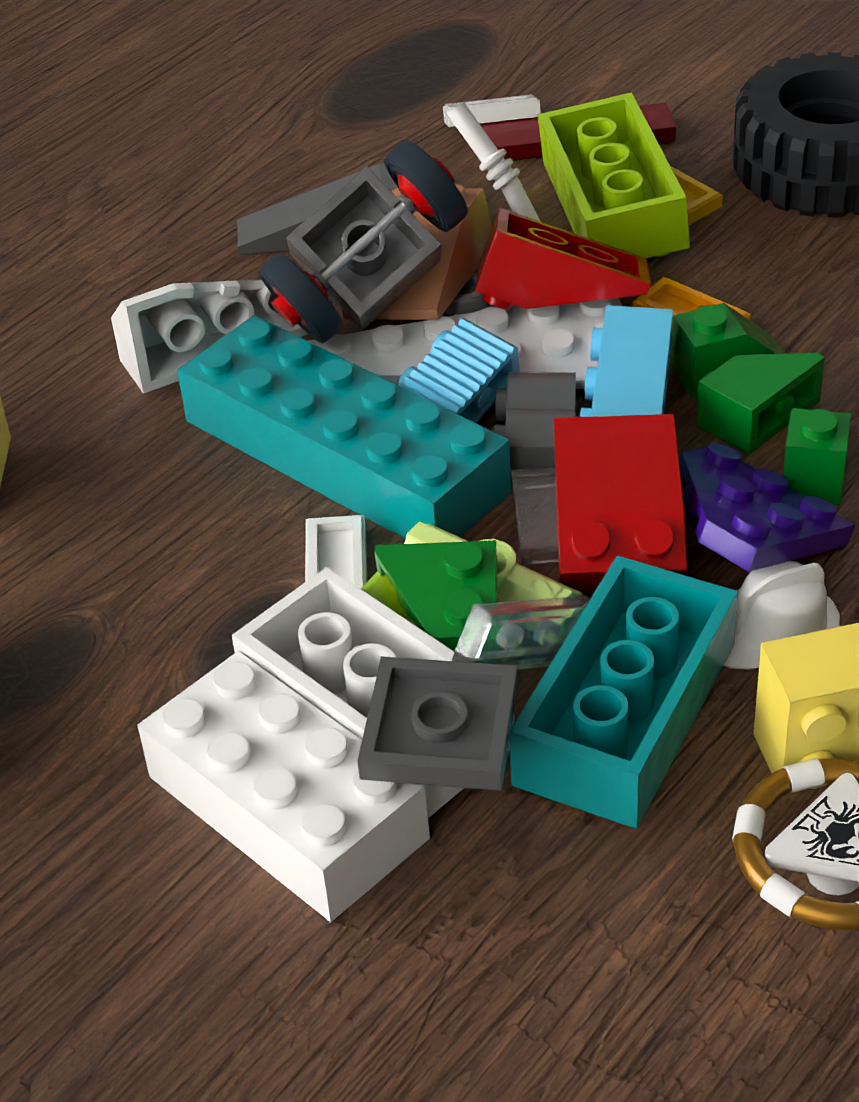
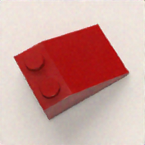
(548, 266)
(617, 496)

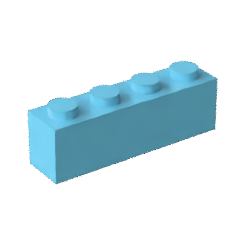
(632, 362)

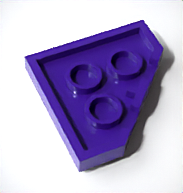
(753, 513)

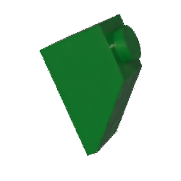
(711, 337)
(754, 394)
(817, 453)

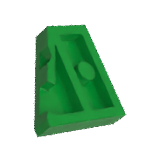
(440, 582)

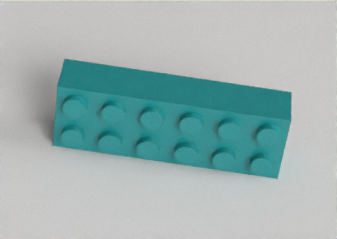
(345, 430)

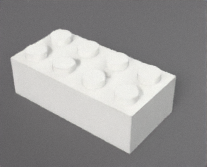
(329, 648)
(283, 784)

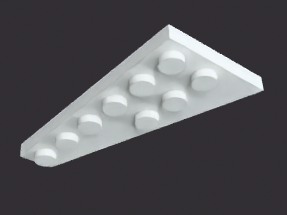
(546, 339)

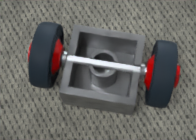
(365, 244)

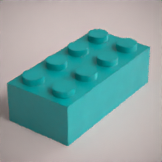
(623, 691)

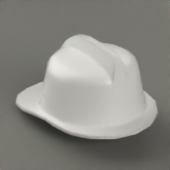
(777, 605)

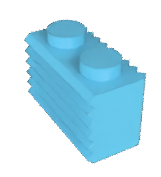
(463, 370)

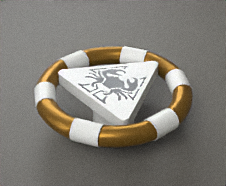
(817, 843)

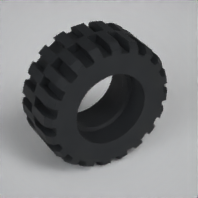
(801, 134)

